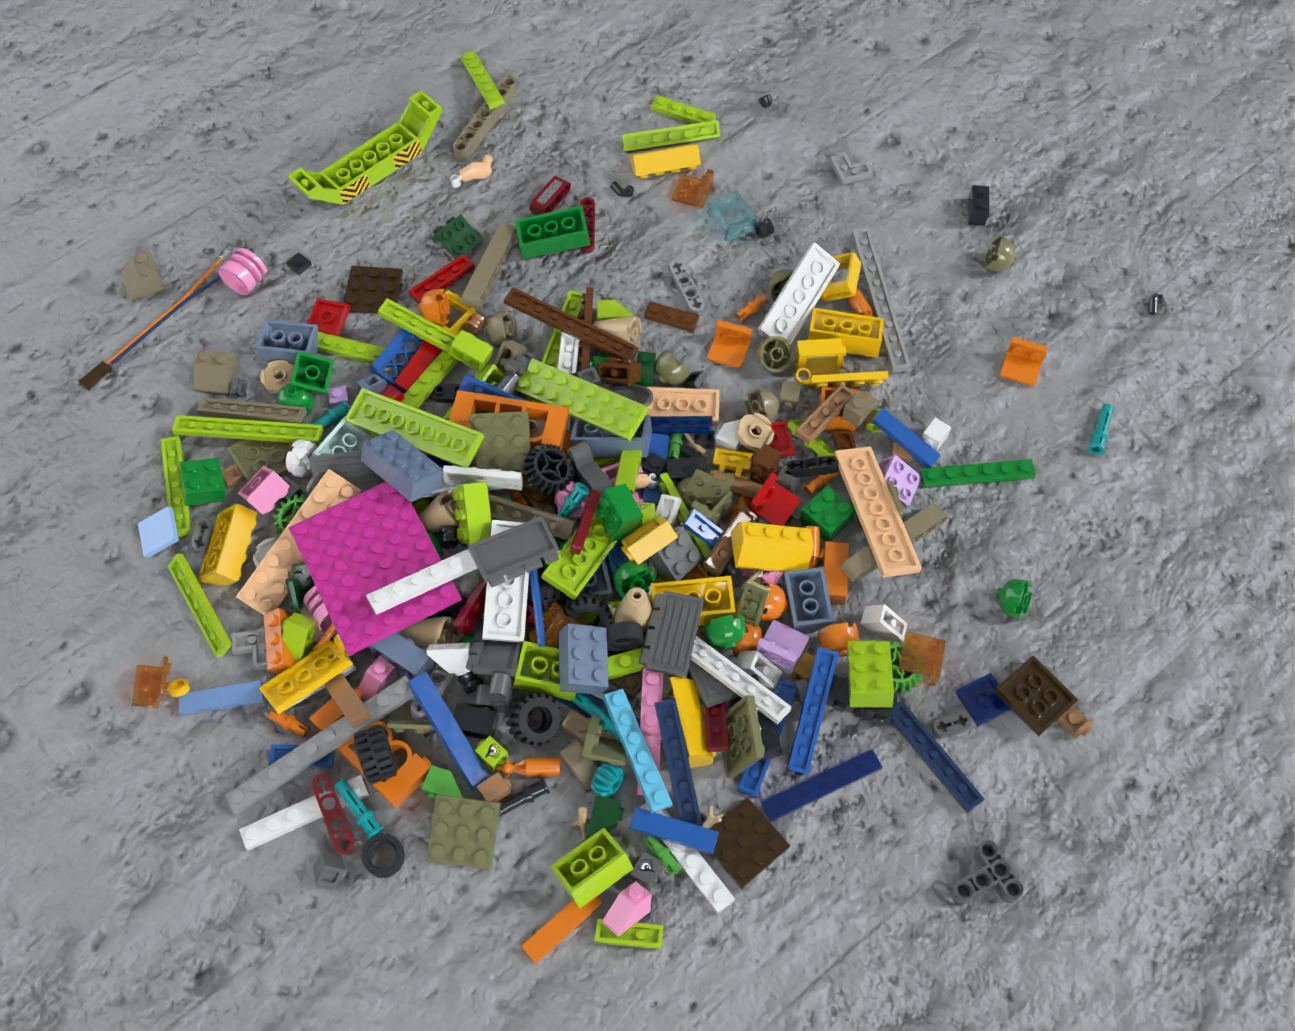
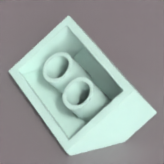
(342, 439)

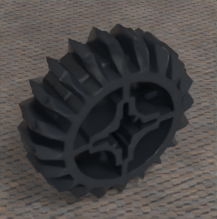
(548, 480)

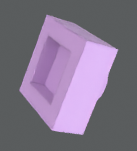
(337, 394)

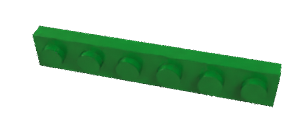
(977, 473)

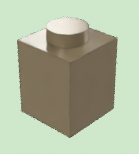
(789, 396)

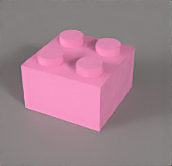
(264, 490)

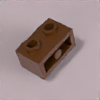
(619, 371)
(764, 463)

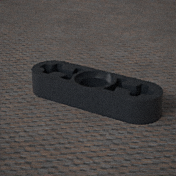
(823, 466)

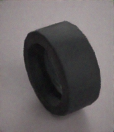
(624, 636)
(371, 844)

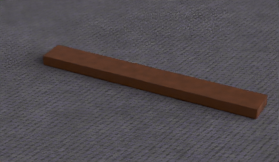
(570, 325)

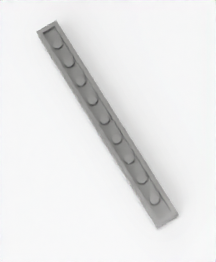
(881, 300)
(316, 748)

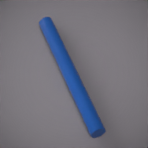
(537, 608)

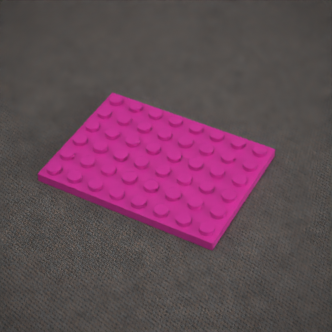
(363, 549)

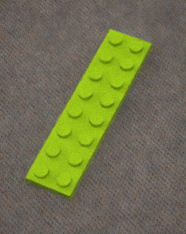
(585, 400)
(423, 430)

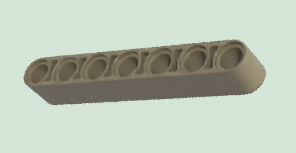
(483, 121)
(489, 266)
(917, 527)

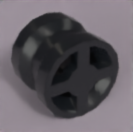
(764, 228)
(448, 537)
(469, 682)

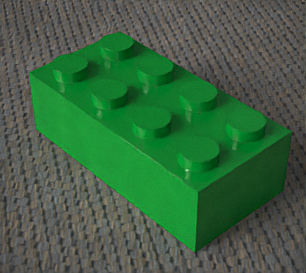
(552, 232)

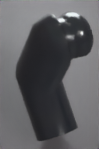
(622, 192)

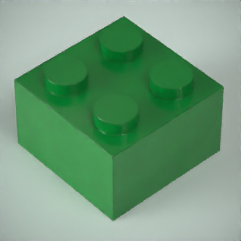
(201, 481)
(618, 512)
(828, 513)

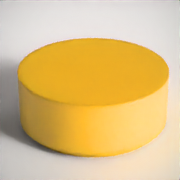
(179, 687)

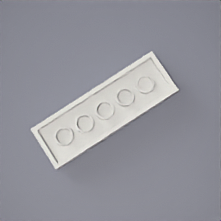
(799, 294)
(505, 602)

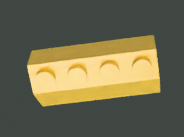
(665, 160)
(858, 332)
(228, 546)
(771, 547)
(715, 591)
(691, 720)

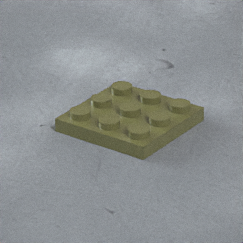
(504, 442)
(254, 454)
(743, 736)
(463, 831)

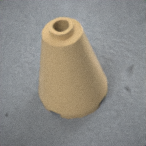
(624, 328)
(439, 513)
(634, 608)
(431, 631)

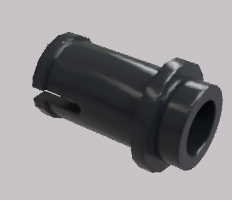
(688, 452)

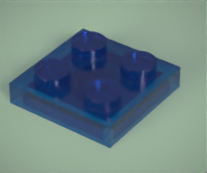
(981, 700)

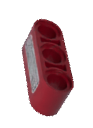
(550, 196)

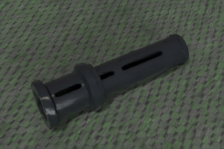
(526, 795)

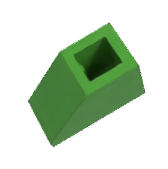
(440, 782)

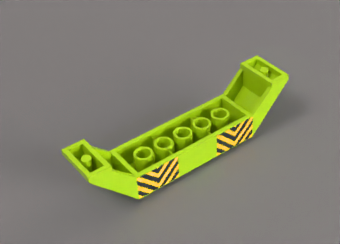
(375, 157)

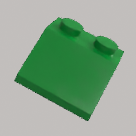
(311, 372)

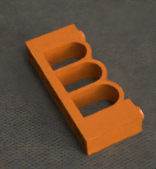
(555, 416)
(409, 775)

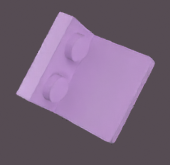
(902, 476)
(782, 645)

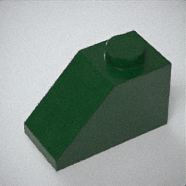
(647, 368)
(605, 815)

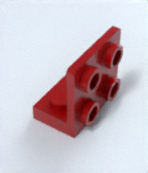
(774, 502)

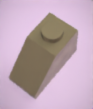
(508, 350)
(859, 408)
(580, 766)

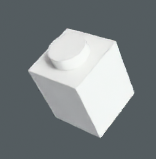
(936, 434)

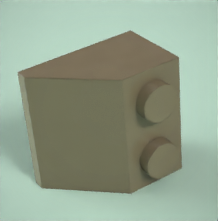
(141, 276)
(214, 372)

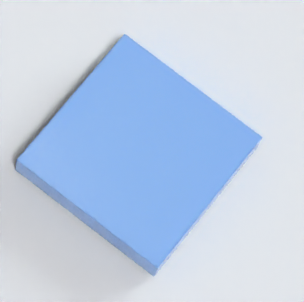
(158, 532)

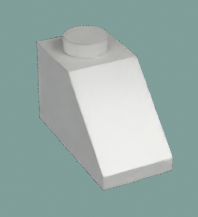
(726, 436)
(884, 622)
(451, 656)
(755, 663)

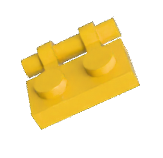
(732, 460)

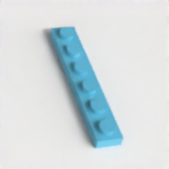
(637, 751)

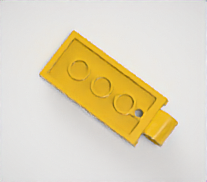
(836, 380)
(306, 675)

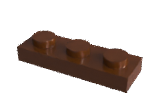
(671, 316)

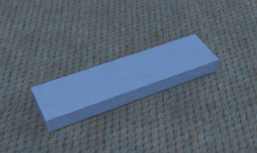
(220, 698)

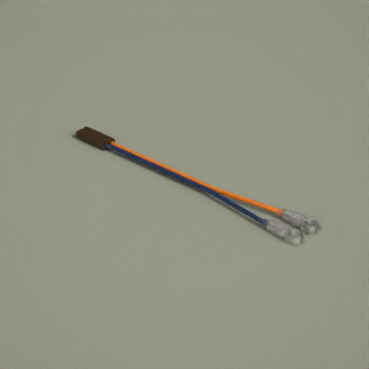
(103, 368)

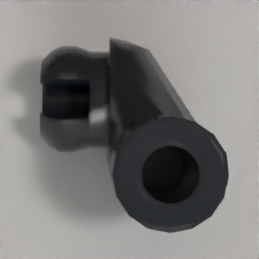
(1153, 303)

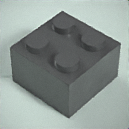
(677, 557)

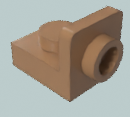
(1075, 723)

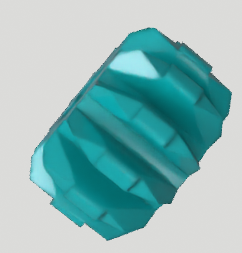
(607, 780)

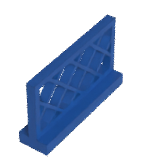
(389, 355)

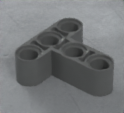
(586, 469)
(497, 694)
(989, 876)

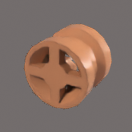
(475, 324)

